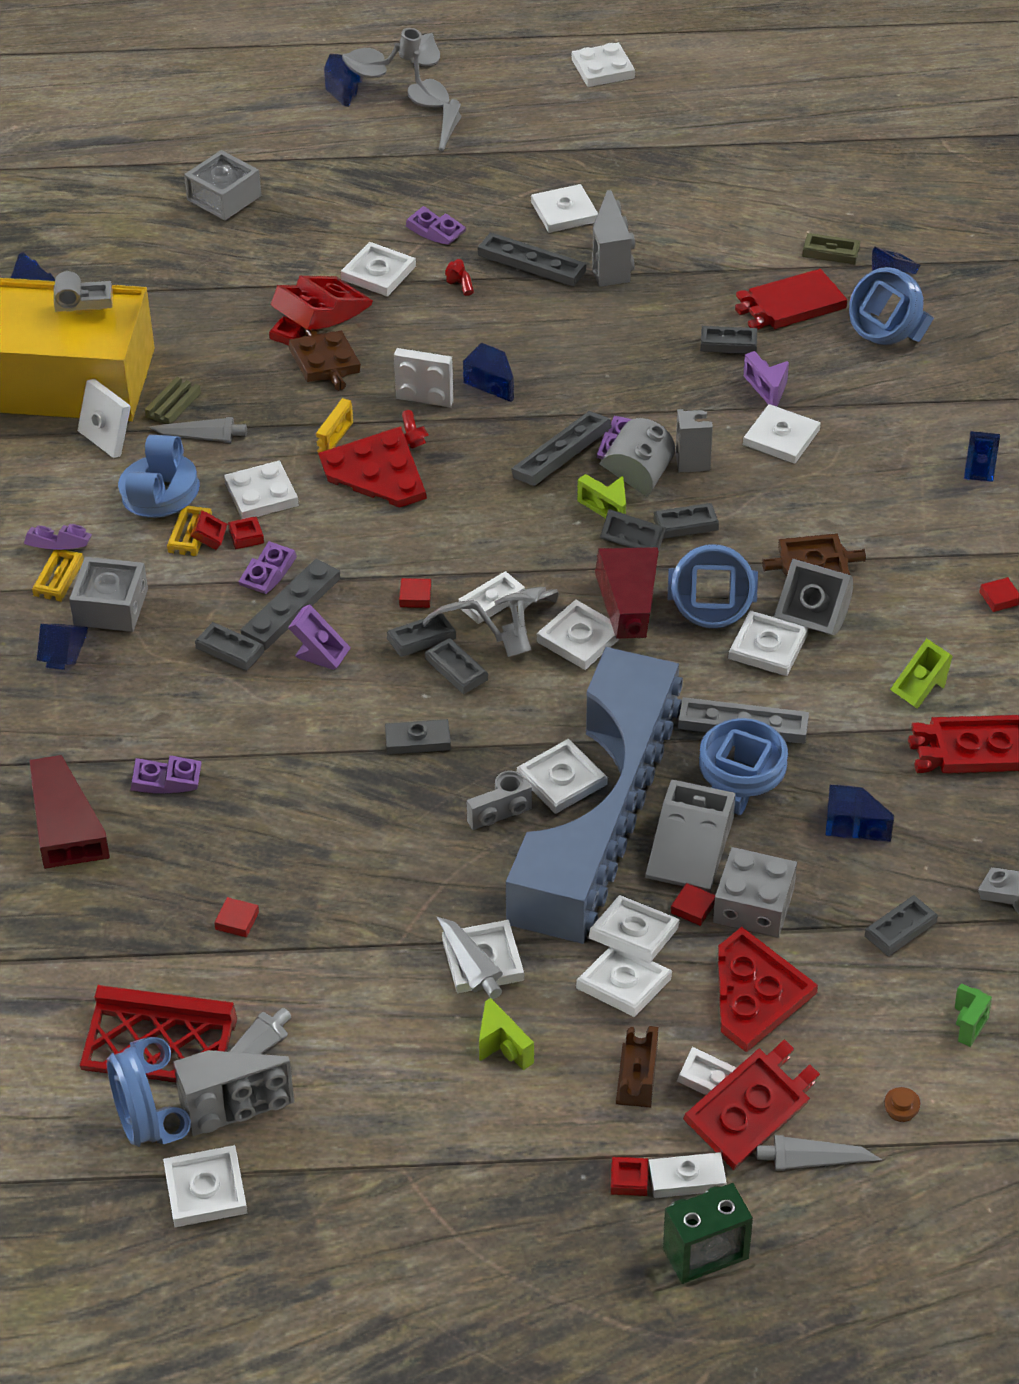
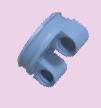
(871, 297)
(144, 480)
(742, 586)
(755, 746)
(134, 1096)

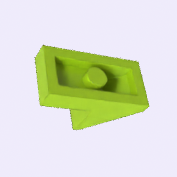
(600, 497)
(924, 670)
(502, 1033)

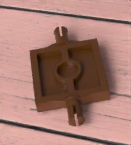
(324, 357)
(817, 550)

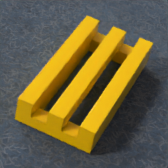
(335, 426)
(185, 545)
(62, 577)

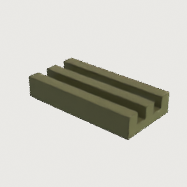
(831, 248)
(168, 400)

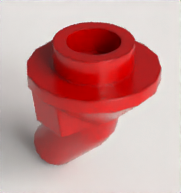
(456, 273)
(413, 435)

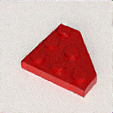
(376, 467)
(756, 989)

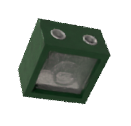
(707, 1232)

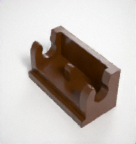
(637, 1068)

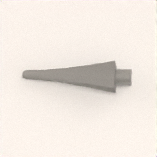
(450, 119)

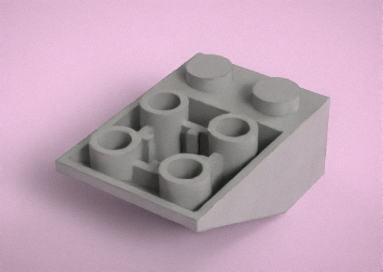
(612, 244)
(691, 835)
(231, 1087)

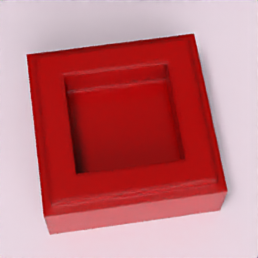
(286, 330)
(209, 530)
(245, 532)
(415, 593)
(1000, 594)
(693, 904)
(236, 917)
(629, 1176)

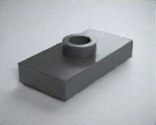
(728, 339)
(687, 520)
(631, 531)
(416, 637)
(229, 646)
(456, 666)
(417, 736)
(901, 925)

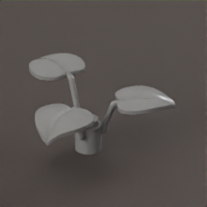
(412, 47)
(513, 634)

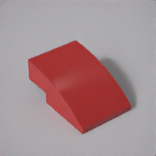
(319, 301)

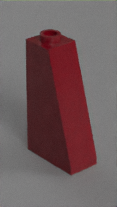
(627, 587)
(64, 818)

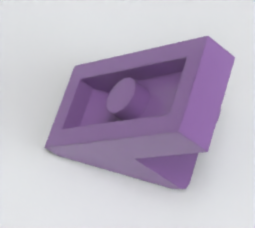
(764, 379)
(319, 639)

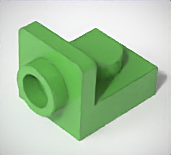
(973, 1014)

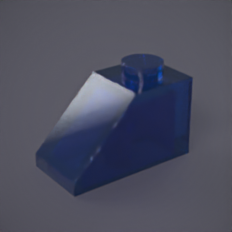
(981, 456)
(60, 644)

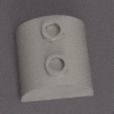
(640, 454)
(815, 597)

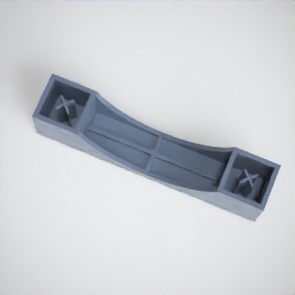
(566, 868)

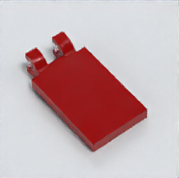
(791, 300)
(967, 744)
(750, 1104)

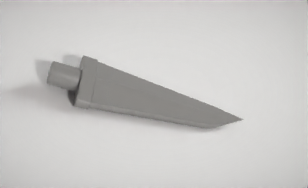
(211, 430)
(474, 962)
(263, 1033)
(804, 1153)

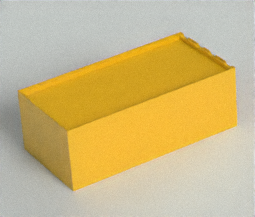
(54, 353)

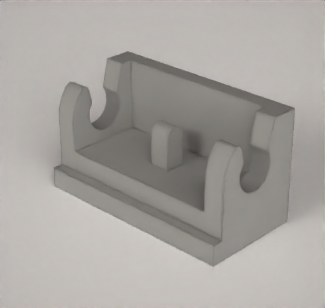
(693, 441)

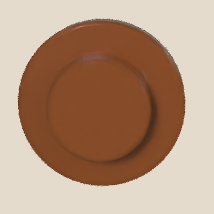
(902, 1104)

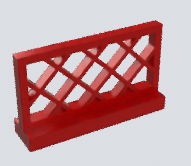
(157, 1008)

